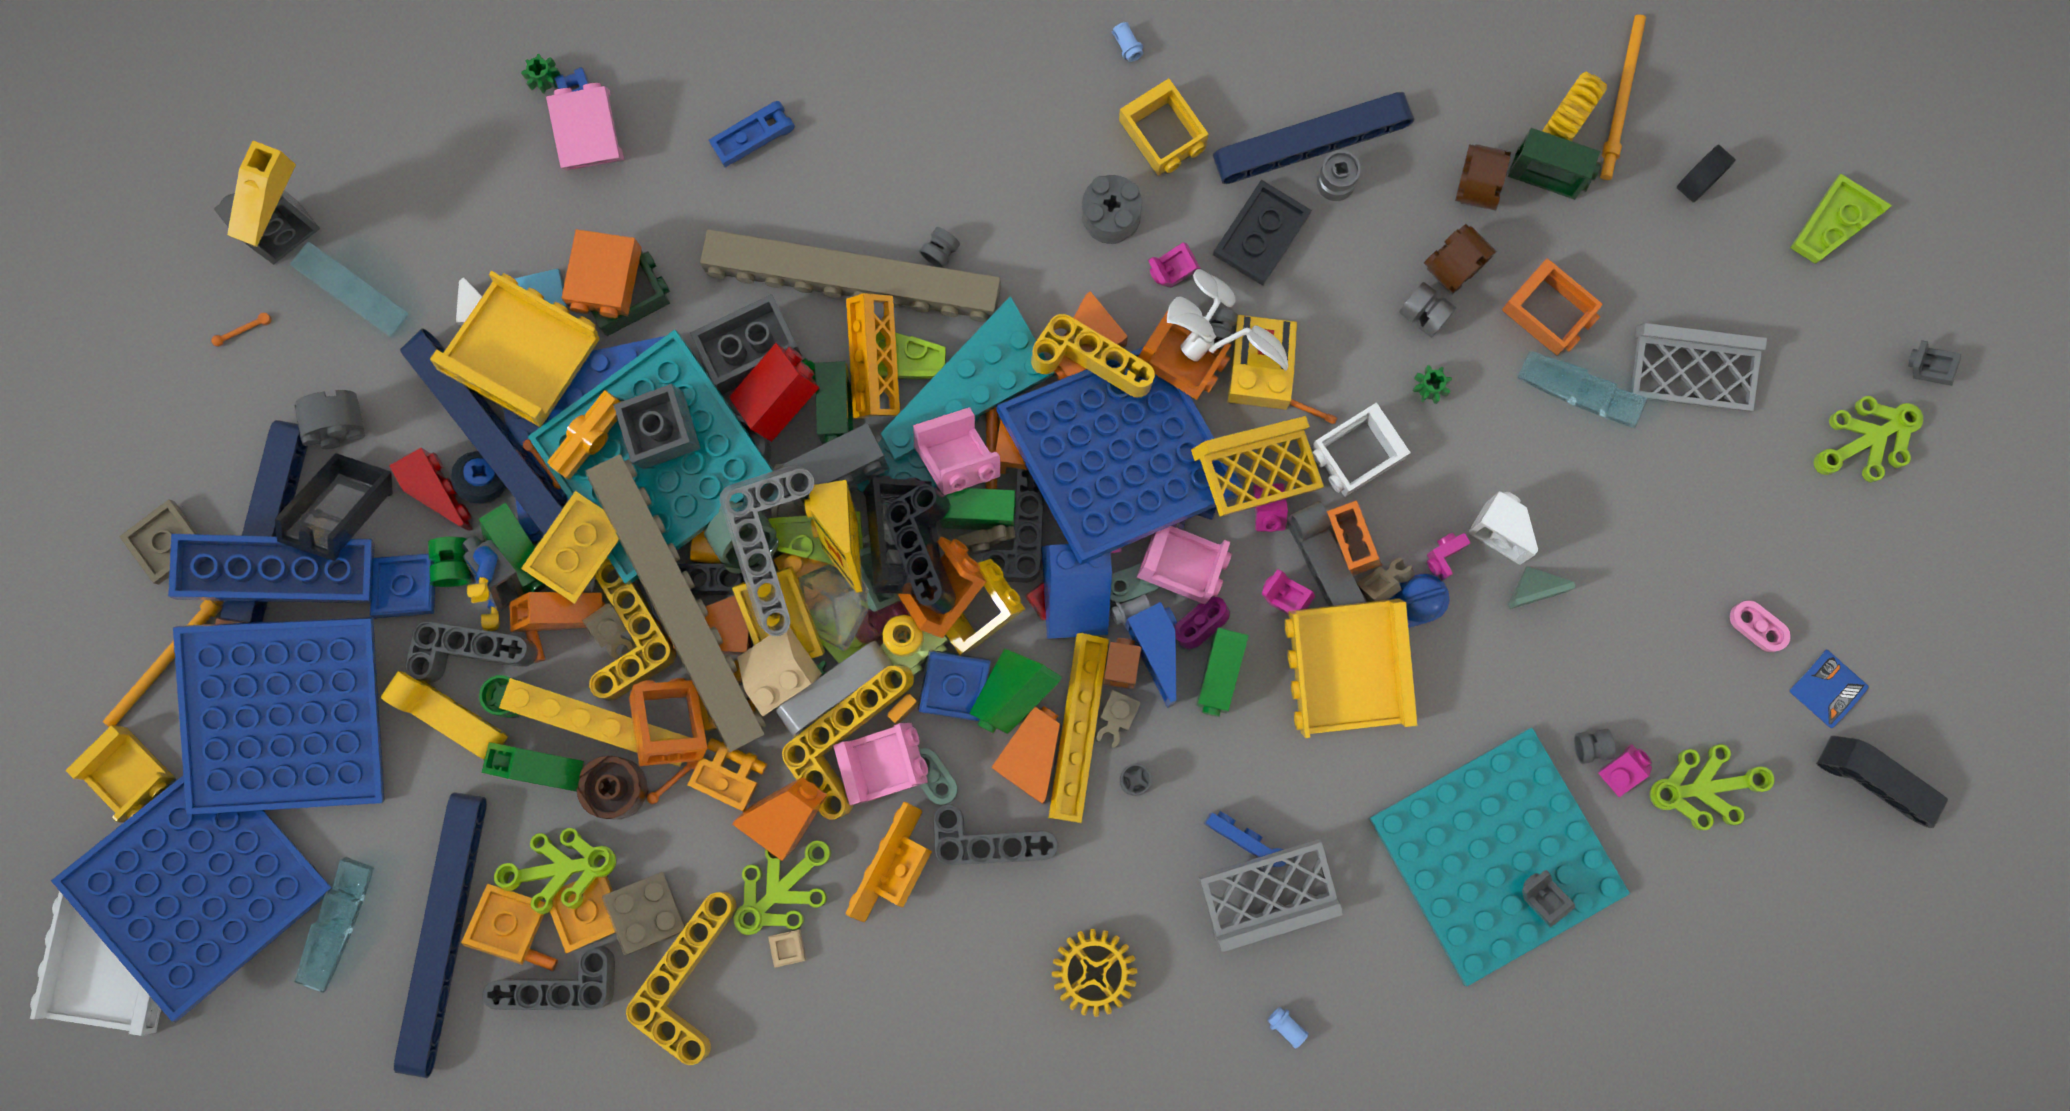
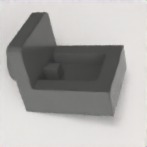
(1934, 364)
(1546, 898)

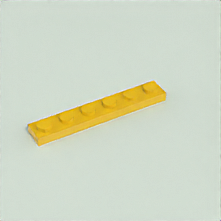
(577, 716)
(1078, 728)

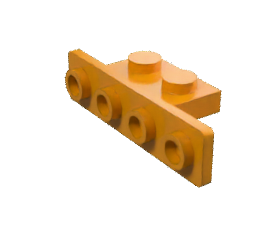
(893, 867)

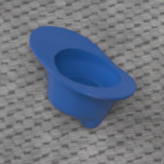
(1424, 598)

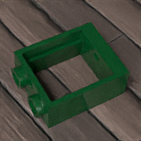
(1555, 164)
(642, 309)
(833, 400)

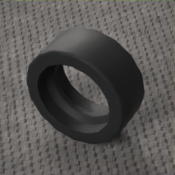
(1706, 173)

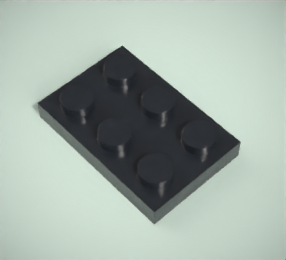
(1262, 232)

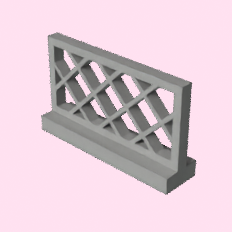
(1704, 341)
(1271, 921)

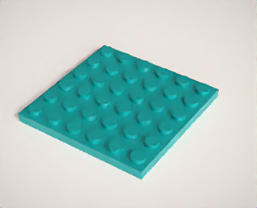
(682, 489)
(1476, 842)

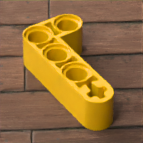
(1094, 361)
(442, 713)

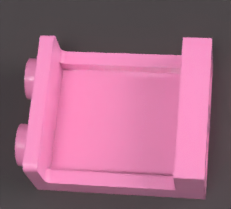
(583, 127)
(955, 452)
(1185, 563)
(881, 763)

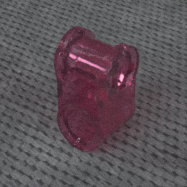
(878, 619)

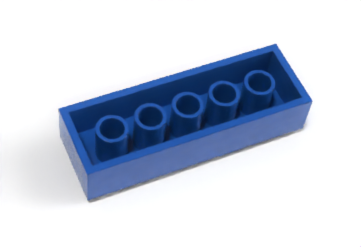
(267, 570)

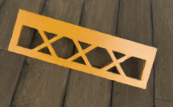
(866, 356)

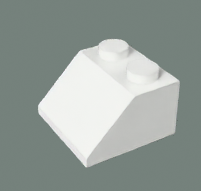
(1506, 527)

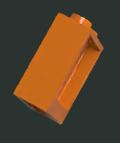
(1566, 287)
(667, 750)

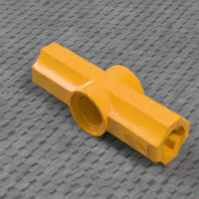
(585, 436)

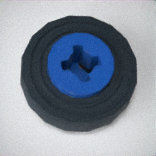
(475, 488)

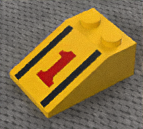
(1255, 376)
(837, 528)

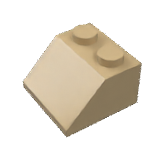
(776, 671)

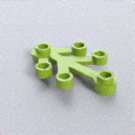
(1873, 436)
(1704, 788)
(560, 870)
(778, 892)

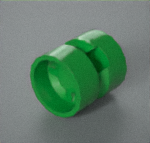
(445, 571)
(492, 694)

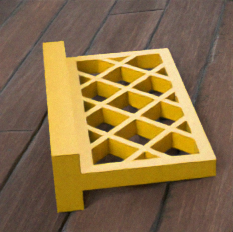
(1246, 443)

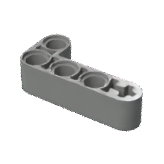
(832, 688)

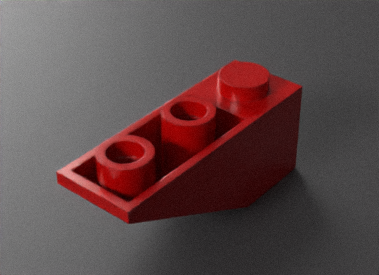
(422, 478)

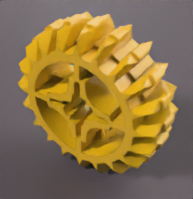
(1576, 106)
(1111, 994)

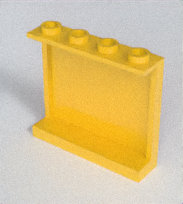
(518, 349)
(1351, 666)

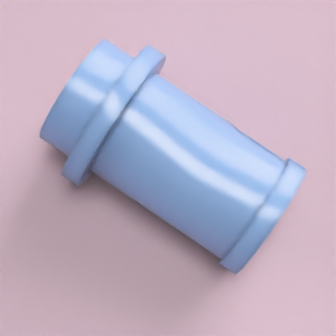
(1131, 48)
(1287, 1027)

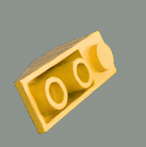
(258, 191)

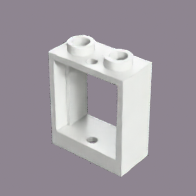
(1383, 432)

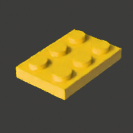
(573, 548)
(800, 616)

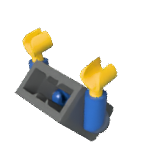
(495, 579)

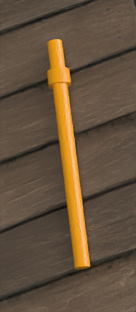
(1612, 148)
(208, 609)

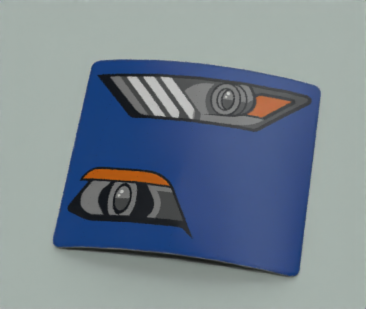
(1829, 689)

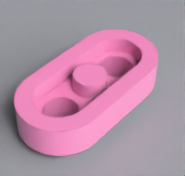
(1758, 625)

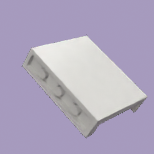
(86, 981)

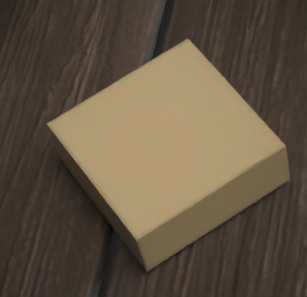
(787, 948)

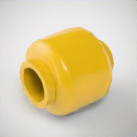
(897, 626)

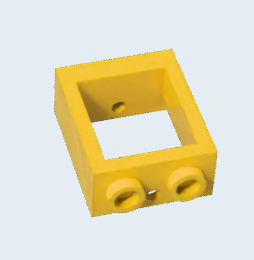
(1149, 103)
(1008, 601)

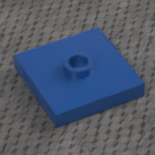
(402, 586)
(952, 684)

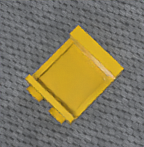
(121, 772)

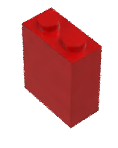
(774, 391)

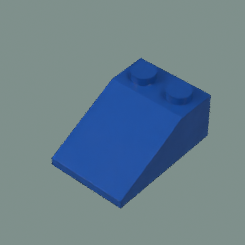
(1075, 593)
(1155, 633)

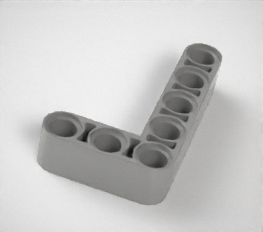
(757, 543)

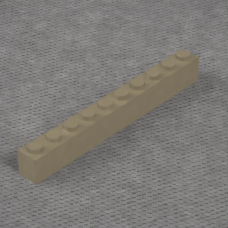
(849, 274)
(674, 602)

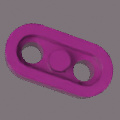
(1200, 623)

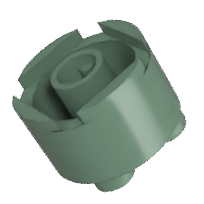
(721, 542)

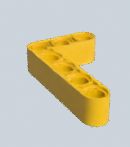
(645, 643)
(838, 731)
(677, 976)

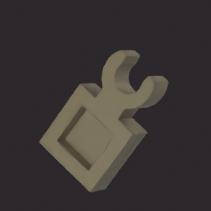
(982, 539)
(1384, 584)
(607, 629)
(1119, 714)

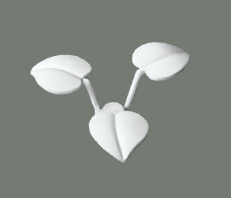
(1202, 337)

